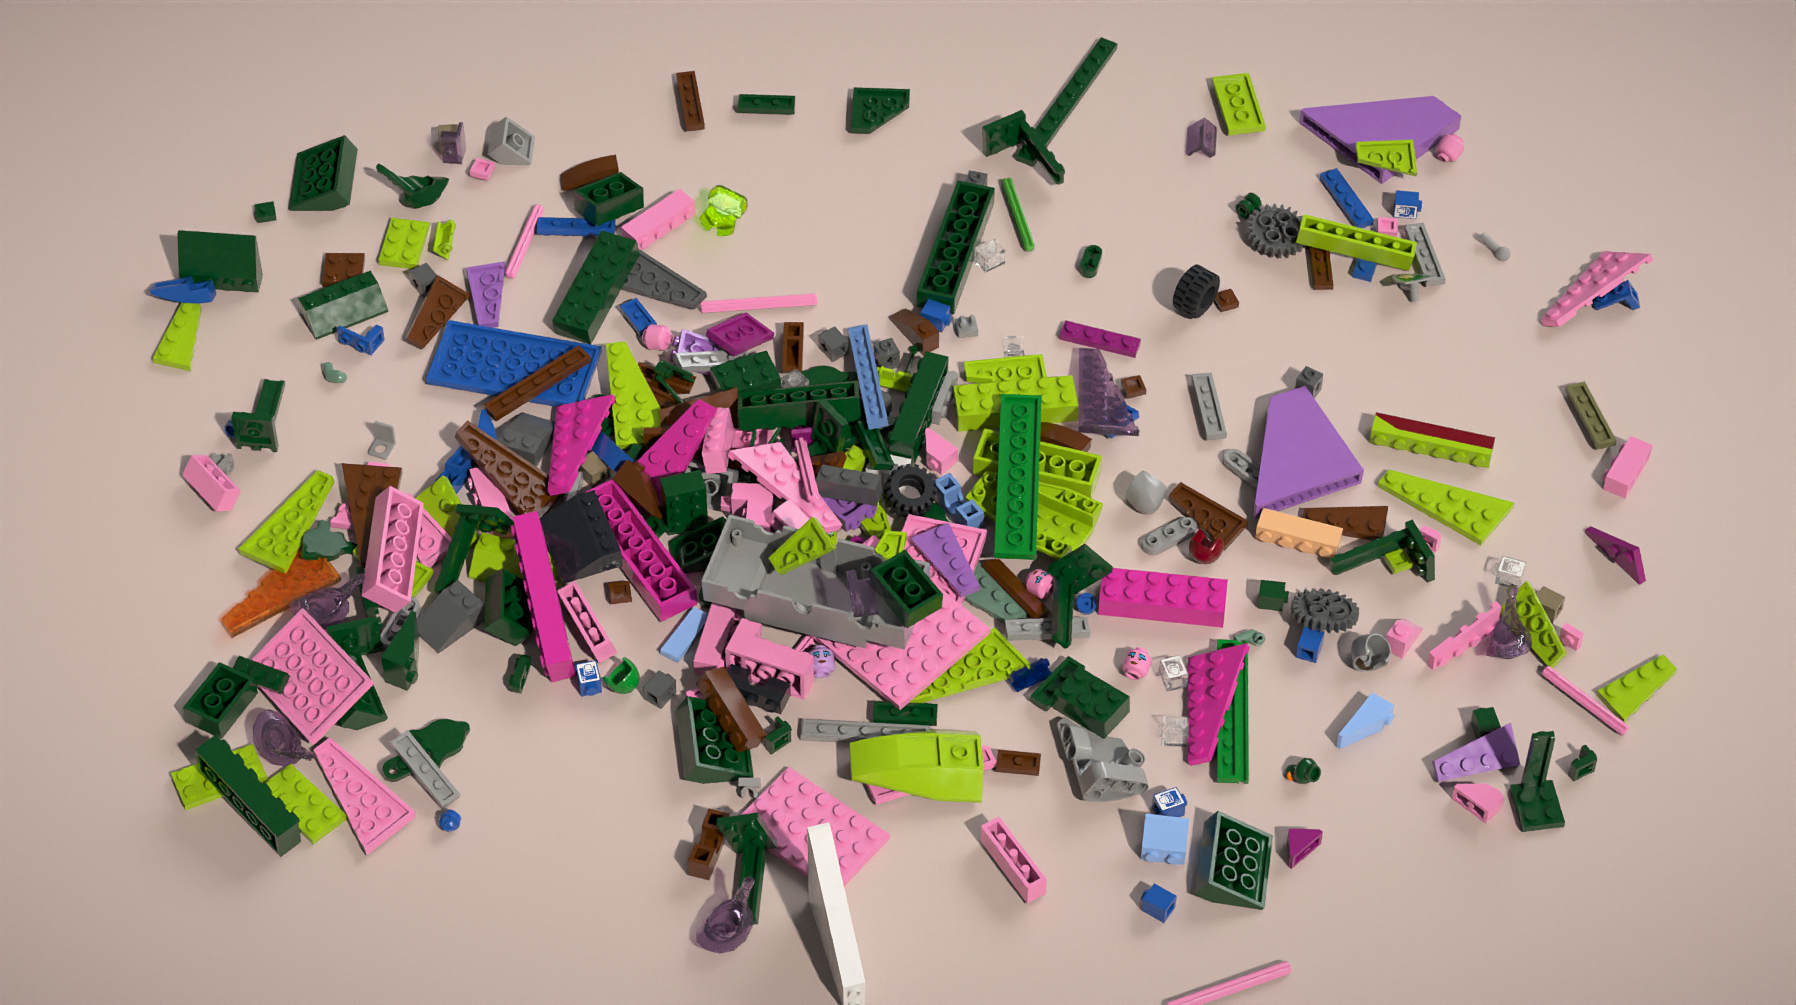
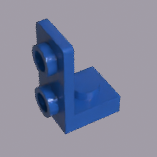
(1623, 291)
(366, 344)

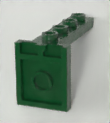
(1014, 130)
(259, 428)
(834, 431)
(470, 519)
(1406, 538)
(1072, 575)
(360, 635)
(1535, 796)
(752, 838)

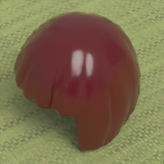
(1204, 550)

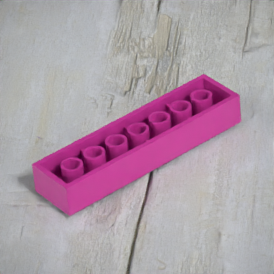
(645, 557)
(542, 597)

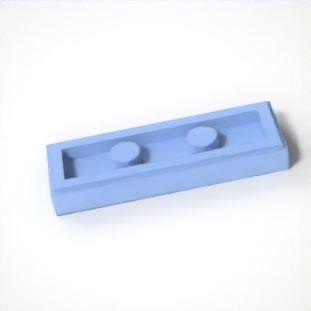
(685, 635)

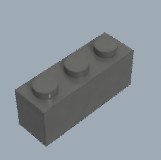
(849, 485)

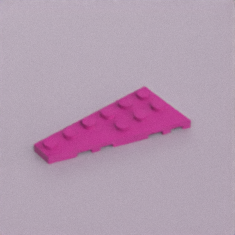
(575, 434)
(677, 446)
(1210, 693)

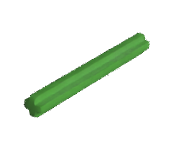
(1018, 214)

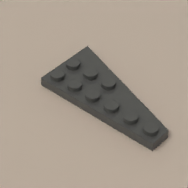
(661, 283)

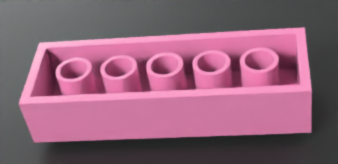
(392, 549)

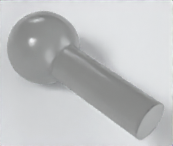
(1501, 253)

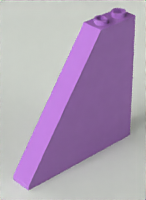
(1415, 119)
(1301, 454)

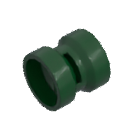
(1248, 205)

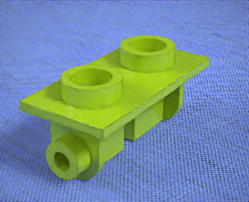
(444, 238)
(897, 381)

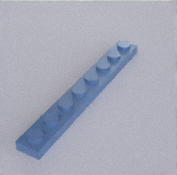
(868, 377)

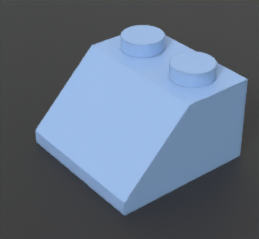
(1165, 839)

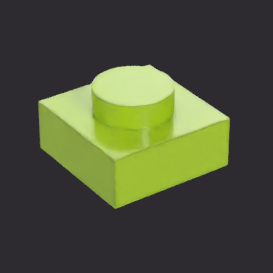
(1398, 561)

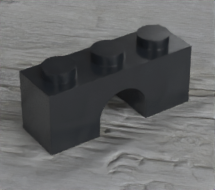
(770, 697)

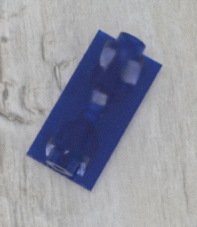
(1025, 678)

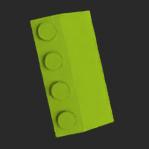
(496, 553)

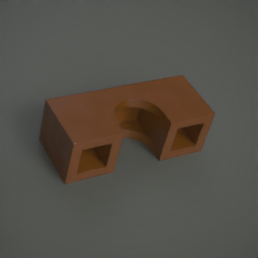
(706, 853)

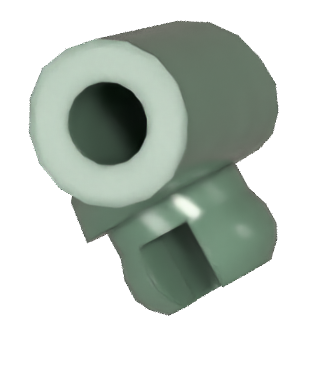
(332, 375)
(1252, 636)

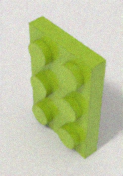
(404, 243)

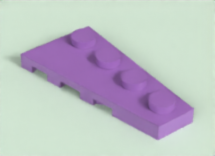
(486, 290)
(947, 557)
(1484, 754)

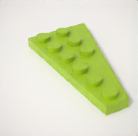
(282, 534)

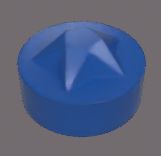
(1086, 603)

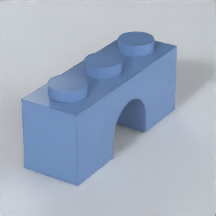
(951, 500)

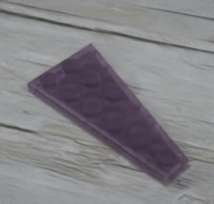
(1100, 400)

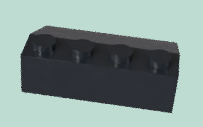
(580, 538)

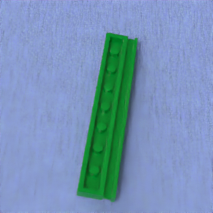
(1234, 735)

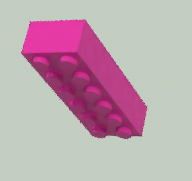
(1163, 597)

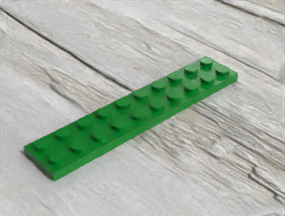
(1018, 477)

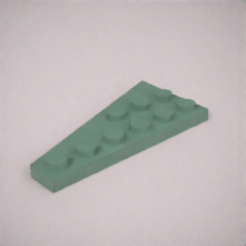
(994, 598)

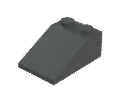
(528, 437)
(450, 616)

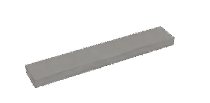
(851, 731)

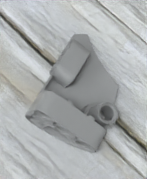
(1102, 766)

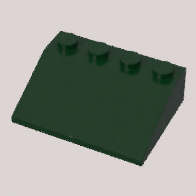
(324, 176)
(224, 258)
(706, 748)
(1233, 862)

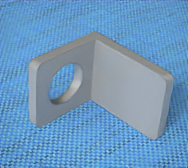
(385, 437)

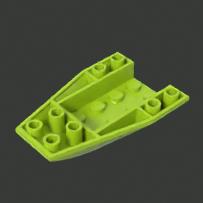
(1063, 518)
(923, 764)

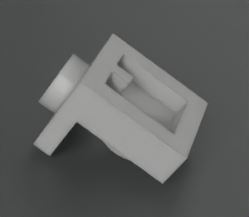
(224, 463)

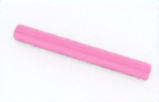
(524, 242)
(806, 470)
(1585, 700)

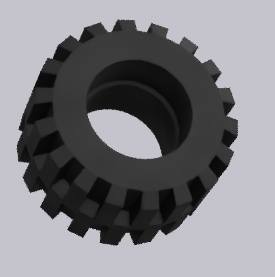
(1196, 291)
(909, 477)

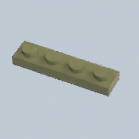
(1590, 415)

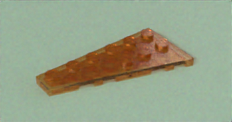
(278, 591)

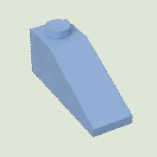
(1367, 721)

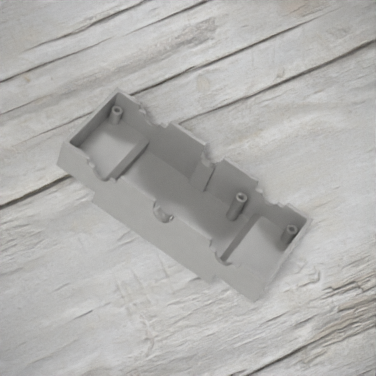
(804, 600)

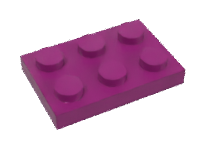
(739, 334)

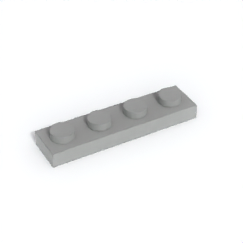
(1425, 253)
(703, 360)
(1209, 406)
(1041, 628)
(425, 769)

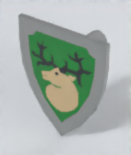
(1410, 282)

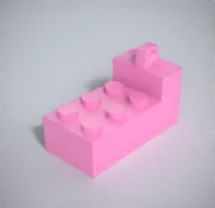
(750, 502)
(766, 658)

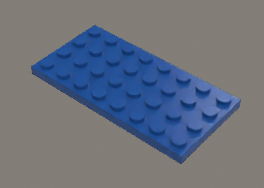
(497, 359)

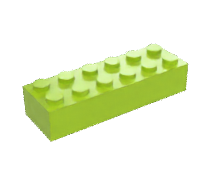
(980, 404)
(1057, 464)

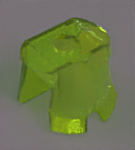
(723, 210)

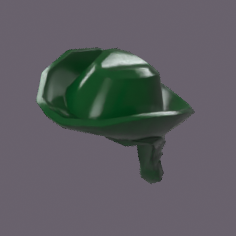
(416, 190)

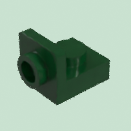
(779, 737)
(1584, 764)

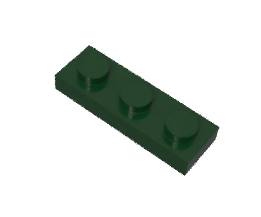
(766, 104)
(874, 447)
(264, 675)
(1044, 693)
(910, 714)

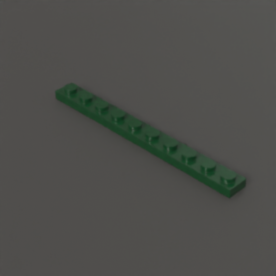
(1070, 97)

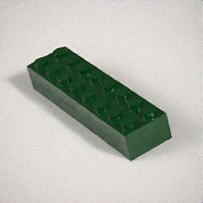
(955, 245)

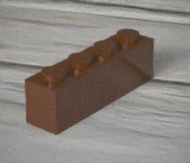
(731, 709)

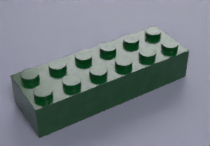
(596, 287)
(796, 405)
(917, 409)
(248, 795)

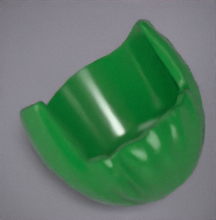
(623, 678)

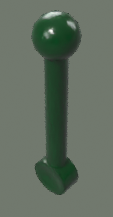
(913, 350)

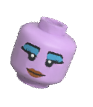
(823, 661)

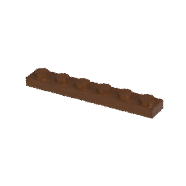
(537, 383)

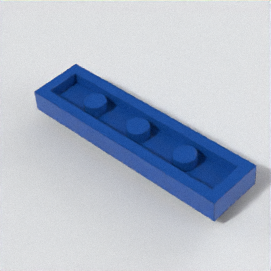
(1346, 198)
(572, 226)

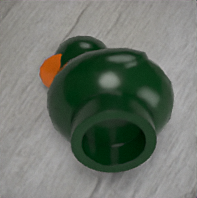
(1304, 772)

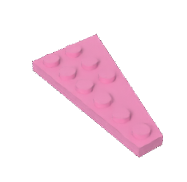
(1597, 280)

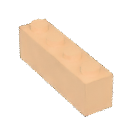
(1298, 533)

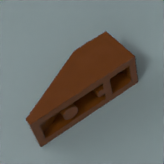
(916, 330)
(639, 485)

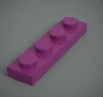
(1100, 339)

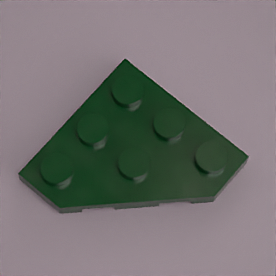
(876, 107)

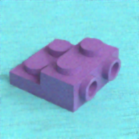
(692, 342)
(850, 513)

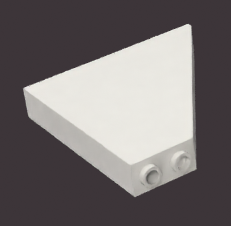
(832, 915)

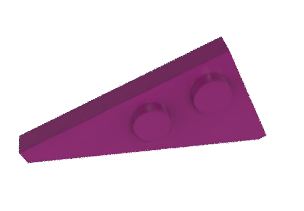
(1621, 552)

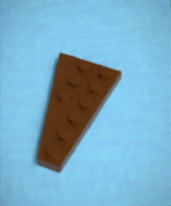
(514, 476)
(362, 487)

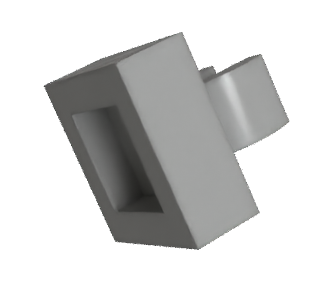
(966, 326)
(749, 784)

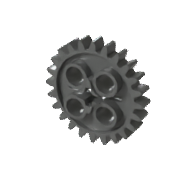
(1274, 230)
(1325, 610)

